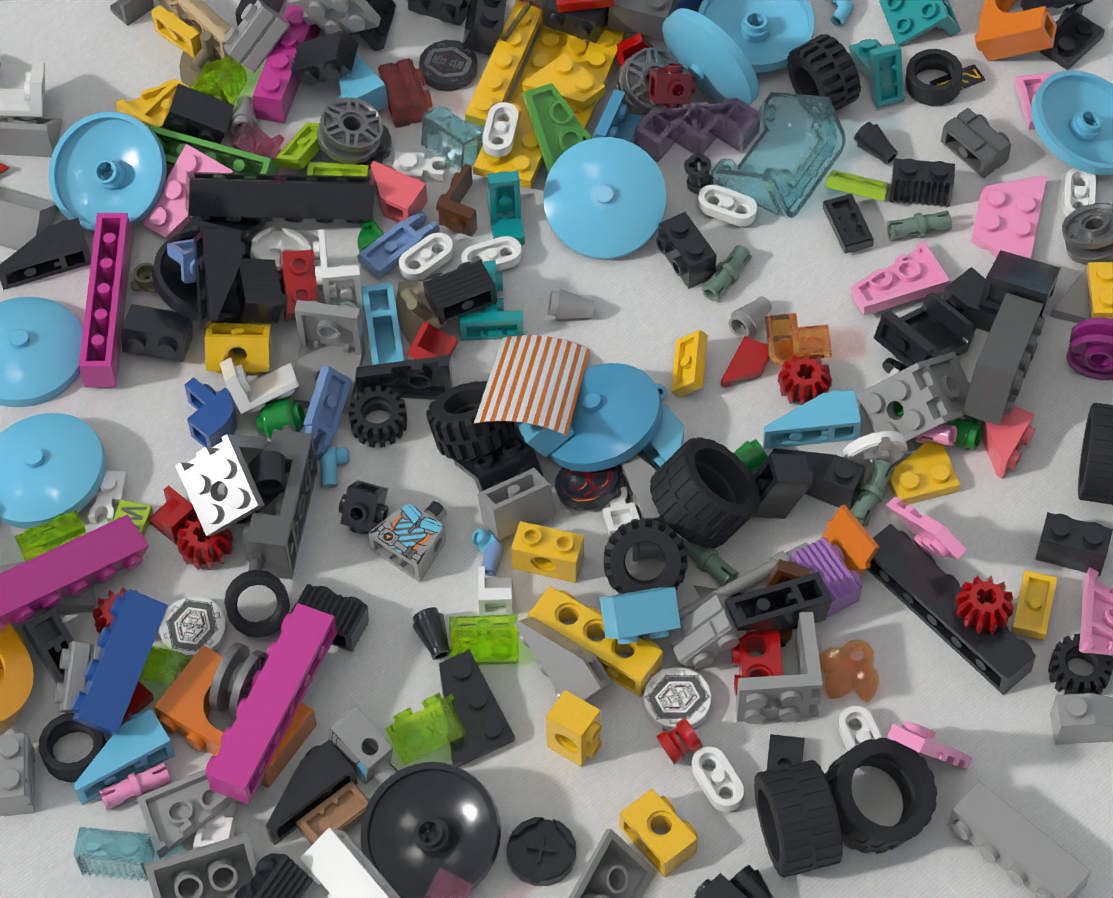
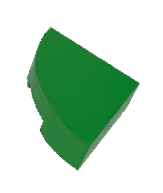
(369, 233)

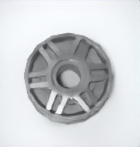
(633, 77)
(350, 130)
(1089, 233)
(234, 677)

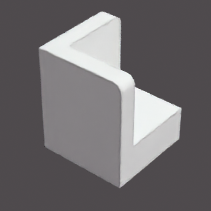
(494, 595)

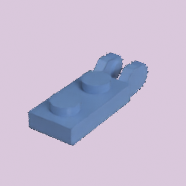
(385, 252)
(326, 408)

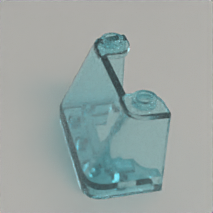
(790, 155)

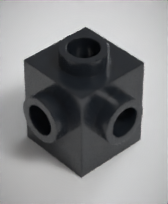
(363, 506)

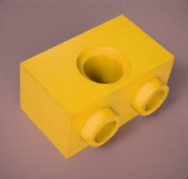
(252, 338)
(547, 551)
(573, 728)
(666, 850)

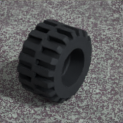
(824, 70)
(453, 425)
(639, 531)

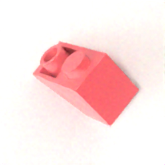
(398, 193)
(1006, 440)

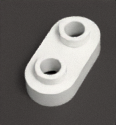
(500, 132)
(1078, 196)
(728, 205)
(494, 250)
(424, 258)
(851, 738)
(720, 780)

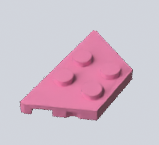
(1009, 216)
(1096, 616)

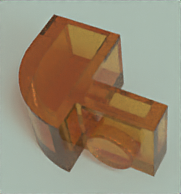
(786, 339)

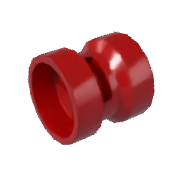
(672, 744)

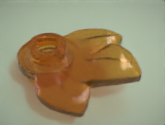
(846, 674)

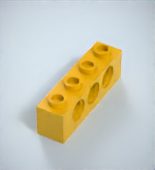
(630, 672)

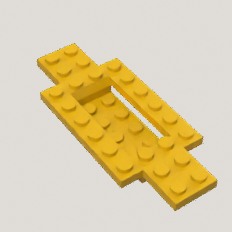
(503, 69)

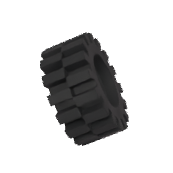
(372, 402)
(1073, 682)

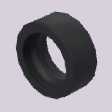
(934, 94)
(263, 627)
(52, 733)

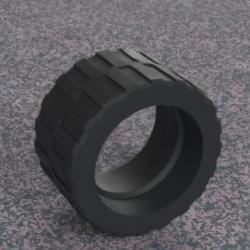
(1096, 459)
(705, 492)
(910, 775)
(798, 818)

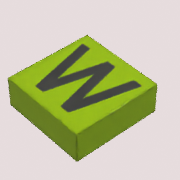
(138, 513)

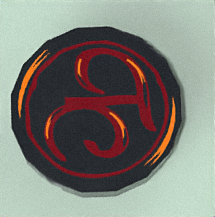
(587, 488)

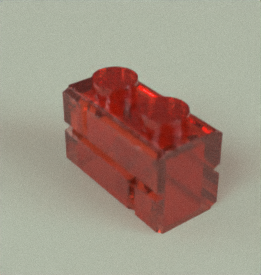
(404, 92)

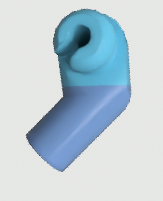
(491, 549)

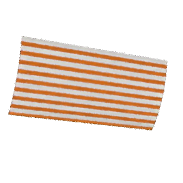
(534, 382)

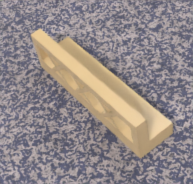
(203, 18)

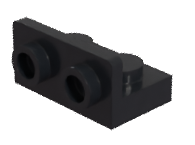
(1073, 37)

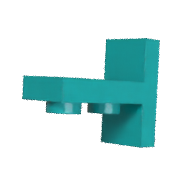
(882, 68)
(505, 205)
(494, 322)

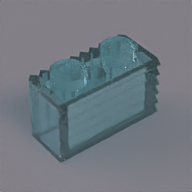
(450, 137)
(113, 853)

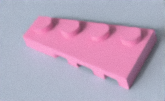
(922, 740)

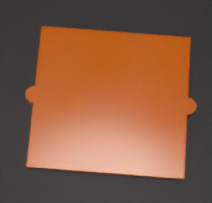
(852, 539)

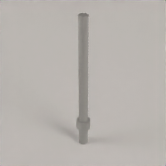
(738, 584)

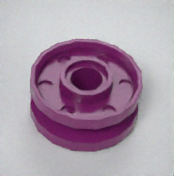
(1092, 348)

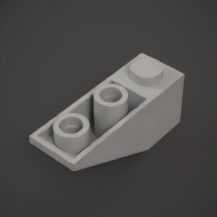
(563, 660)

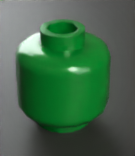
(280, 413)

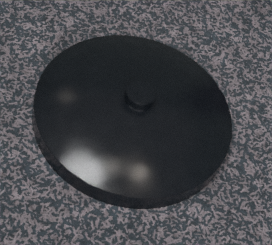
(183, 296)
(430, 821)

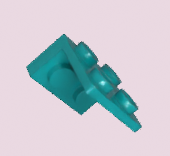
(915, 17)

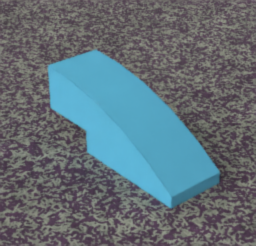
(382, 323)

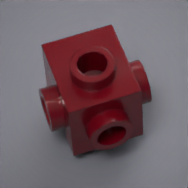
(671, 85)

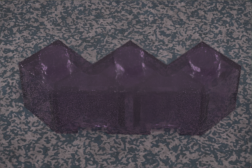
(697, 127)

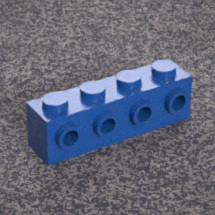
(119, 662)

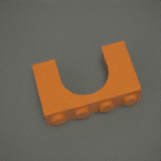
(1015, 33)
(186, 710)

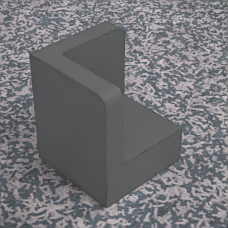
(131, 10)

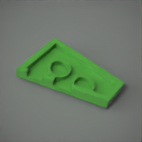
(553, 123)

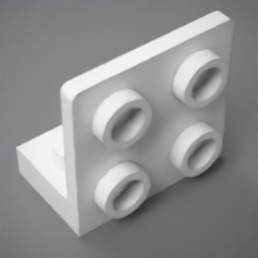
(25, 102)
(335, 283)
(253, 395)

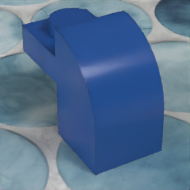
(214, 413)

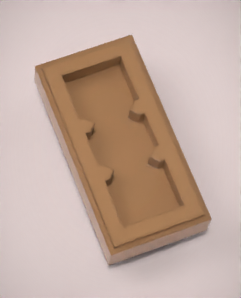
(337, 812)

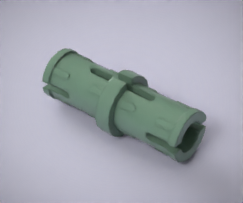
(919, 225)
(726, 273)
(872, 491)
(709, 561)

